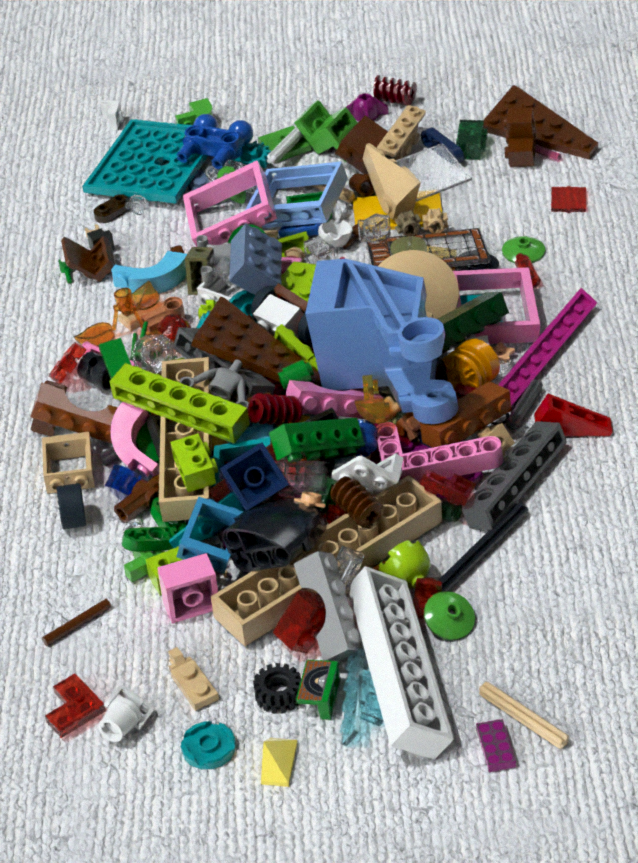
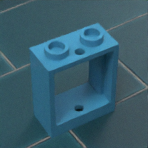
(190, 548)

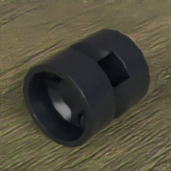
(93, 369)

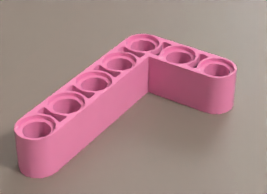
(444, 460)

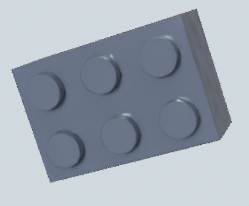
(255, 260)

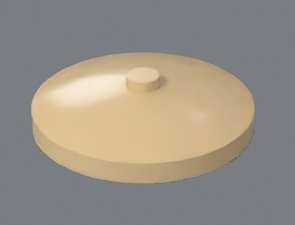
(438, 278)

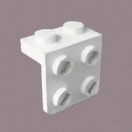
(371, 475)

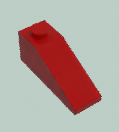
(573, 418)

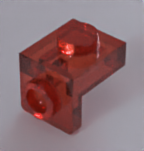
(424, 591)

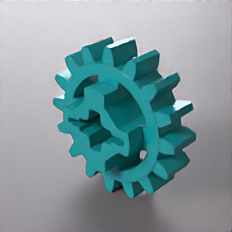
(254, 152)

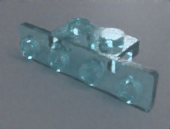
(360, 698)

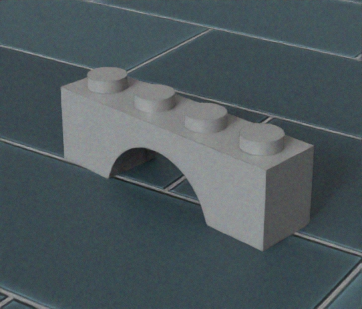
(339, 634)

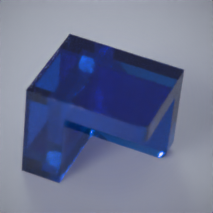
(122, 479)

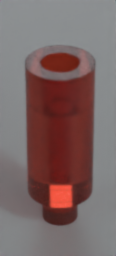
(524, 261)

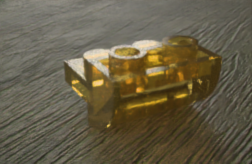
(370, 408)

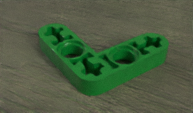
(144, 538)

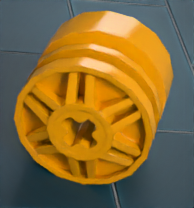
(472, 364)

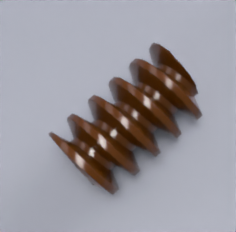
(356, 501)

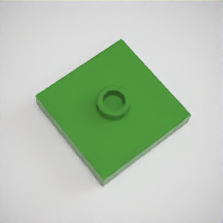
(274, 138)

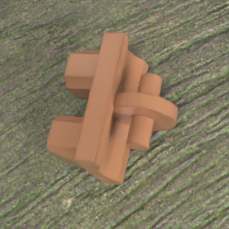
(408, 426)

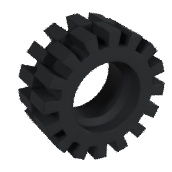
(277, 699)

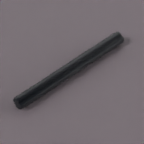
(482, 546)

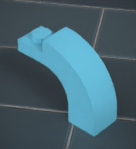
(162, 276)

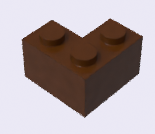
(520, 137)

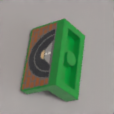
(320, 686)

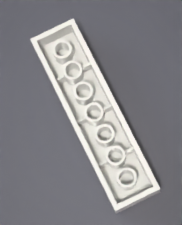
(399, 664)

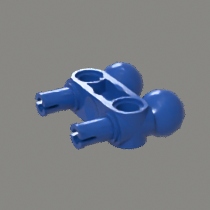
(209, 140)

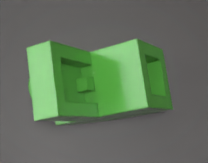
(196, 109)

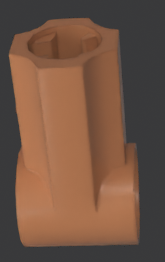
(171, 305)

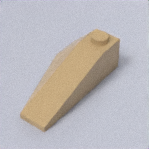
(393, 185)

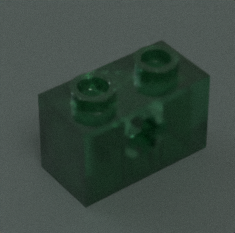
(472, 138)

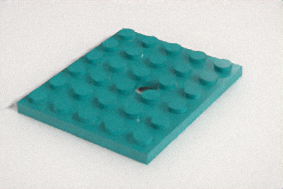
(134, 161)

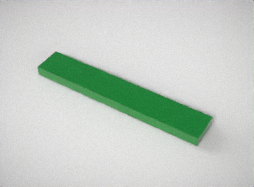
(115, 357)

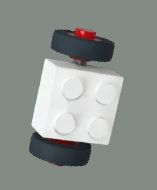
(272, 312)

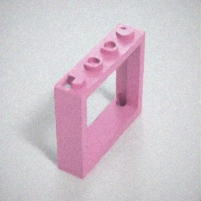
(223, 189)
(502, 279)

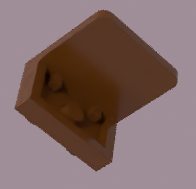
(92, 263)

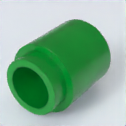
(297, 371)

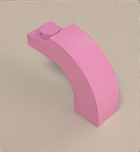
(124, 432)

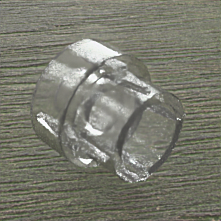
(144, 352)

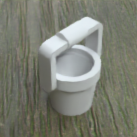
(123, 714)

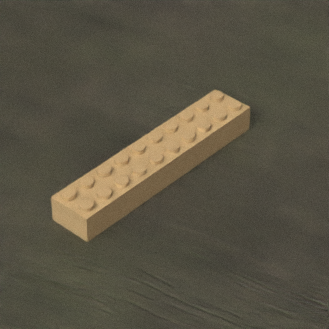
(262, 596)

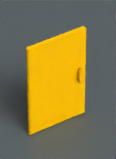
(368, 206)

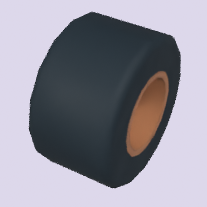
(71, 506)

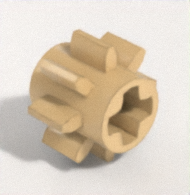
(435, 221)

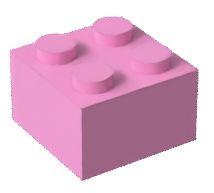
(188, 587)

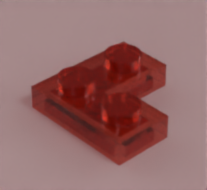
(455, 489)
(78, 708)

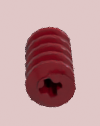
(394, 92)
(274, 409)

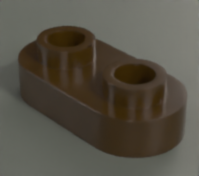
(111, 209)

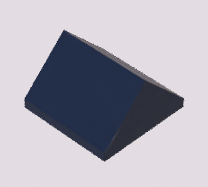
(253, 477)

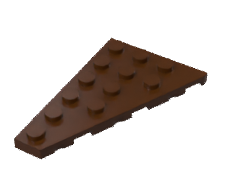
(551, 129)
(236, 336)

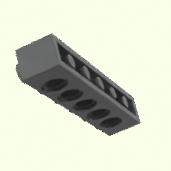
(254, 382)
(514, 476)

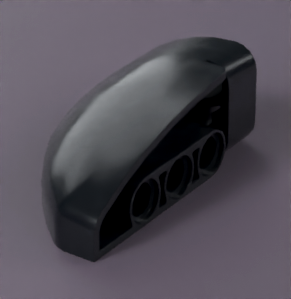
(273, 534)

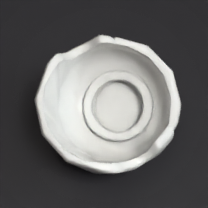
(334, 233)

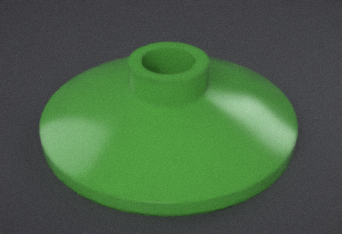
(523, 244)
(445, 624)

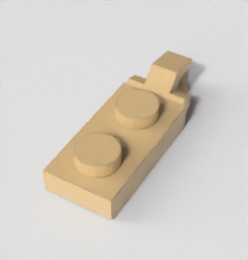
(191, 680)

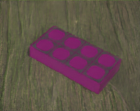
(495, 745)

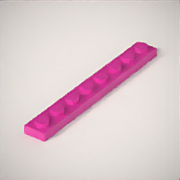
(547, 344)

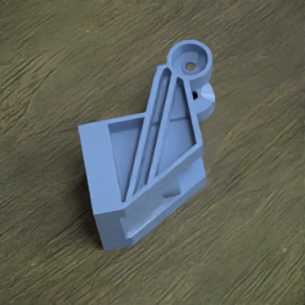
(378, 326)

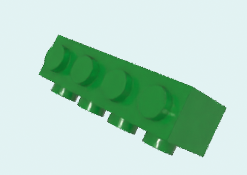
(317, 439)

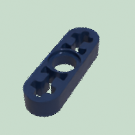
(431, 137)

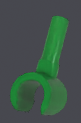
(66, 270)

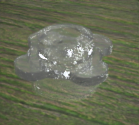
(137, 204)

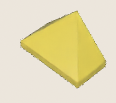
(278, 761)

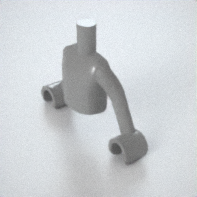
(219, 252)
(224, 382)

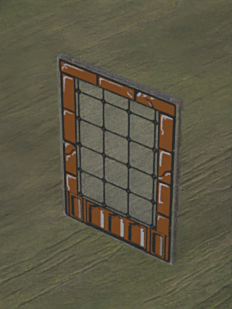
(453, 247)

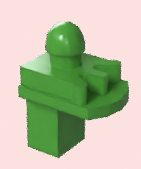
(137, 568)

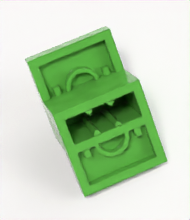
(324, 129)

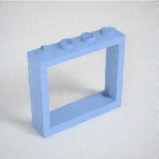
(306, 175)

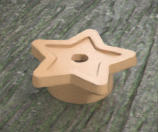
(503, 352)
(311, 499)

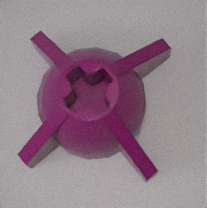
(367, 105)

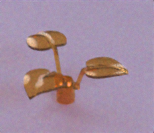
(126, 302)

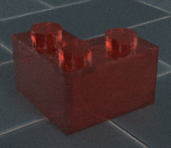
(302, 621)

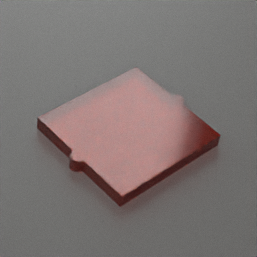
(568, 199)

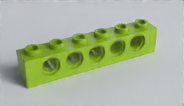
(180, 403)

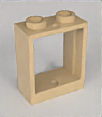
(54, 449)

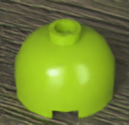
(407, 562)

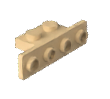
(402, 133)

